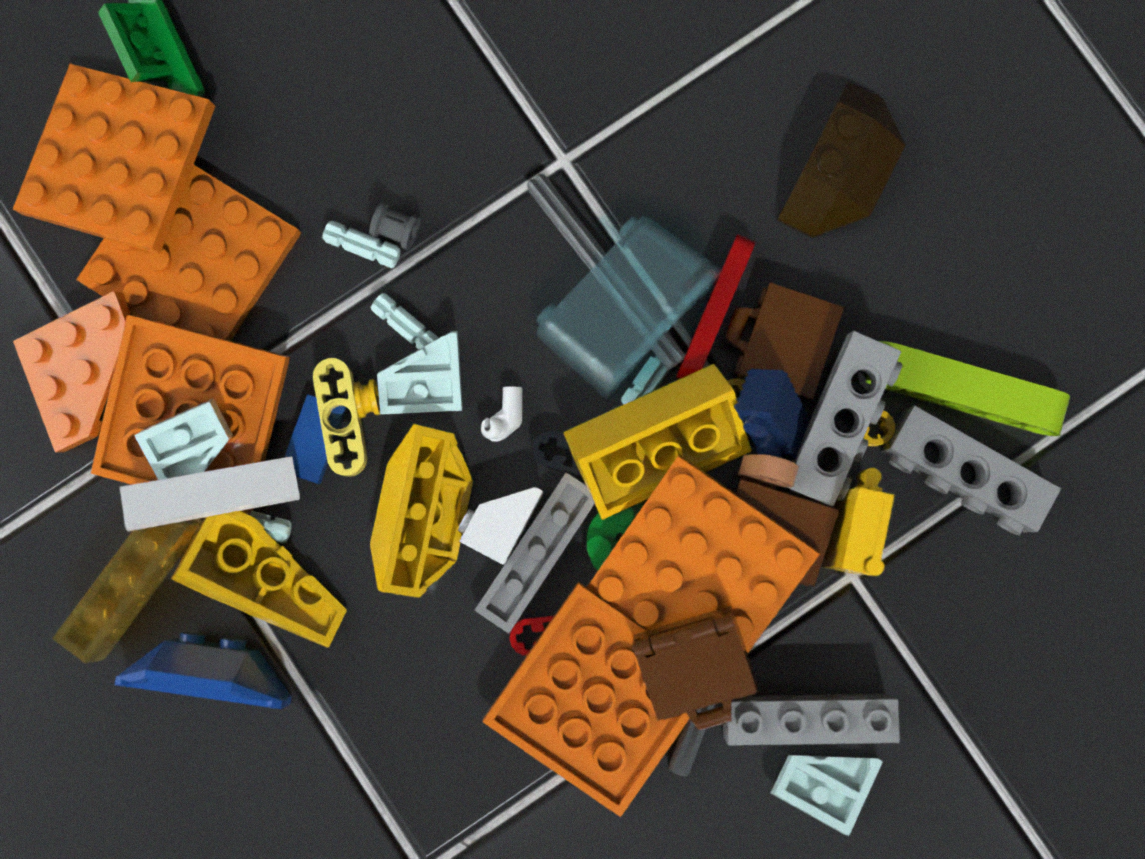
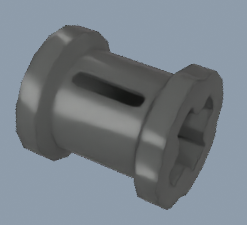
(395, 225)

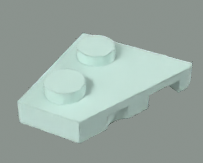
(424, 380)
(185, 441)
(827, 787)

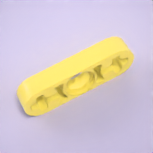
(324, 389)

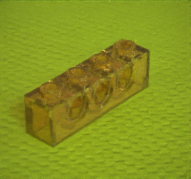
(124, 589)

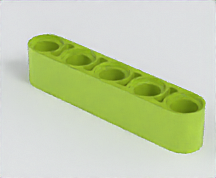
(979, 391)

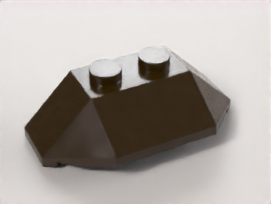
(845, 166)

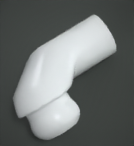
(507, 419)

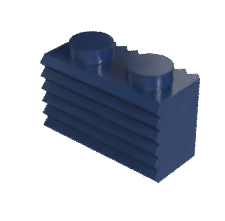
(772, 413)

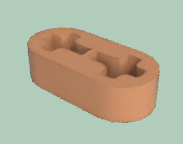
(769, 470)

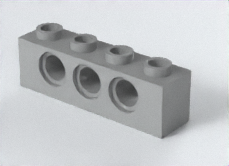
(882, 367)
(1030, 493)
(813, 719)

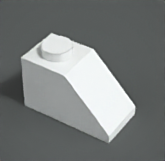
(499, 524)

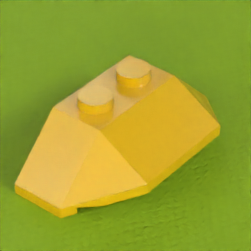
(420, 512)

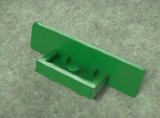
(150, 45)

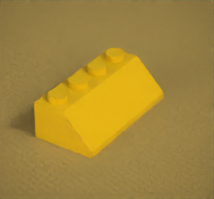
(634, 445)

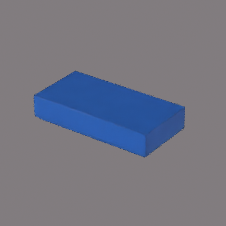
(307, 440)

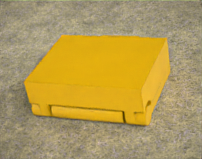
(860, 527)

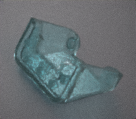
(626, 303)

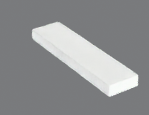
(209, 493)

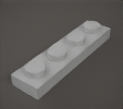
(536, 553)

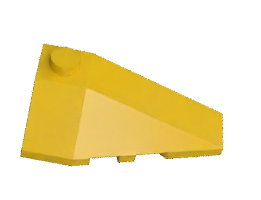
(249, 571)

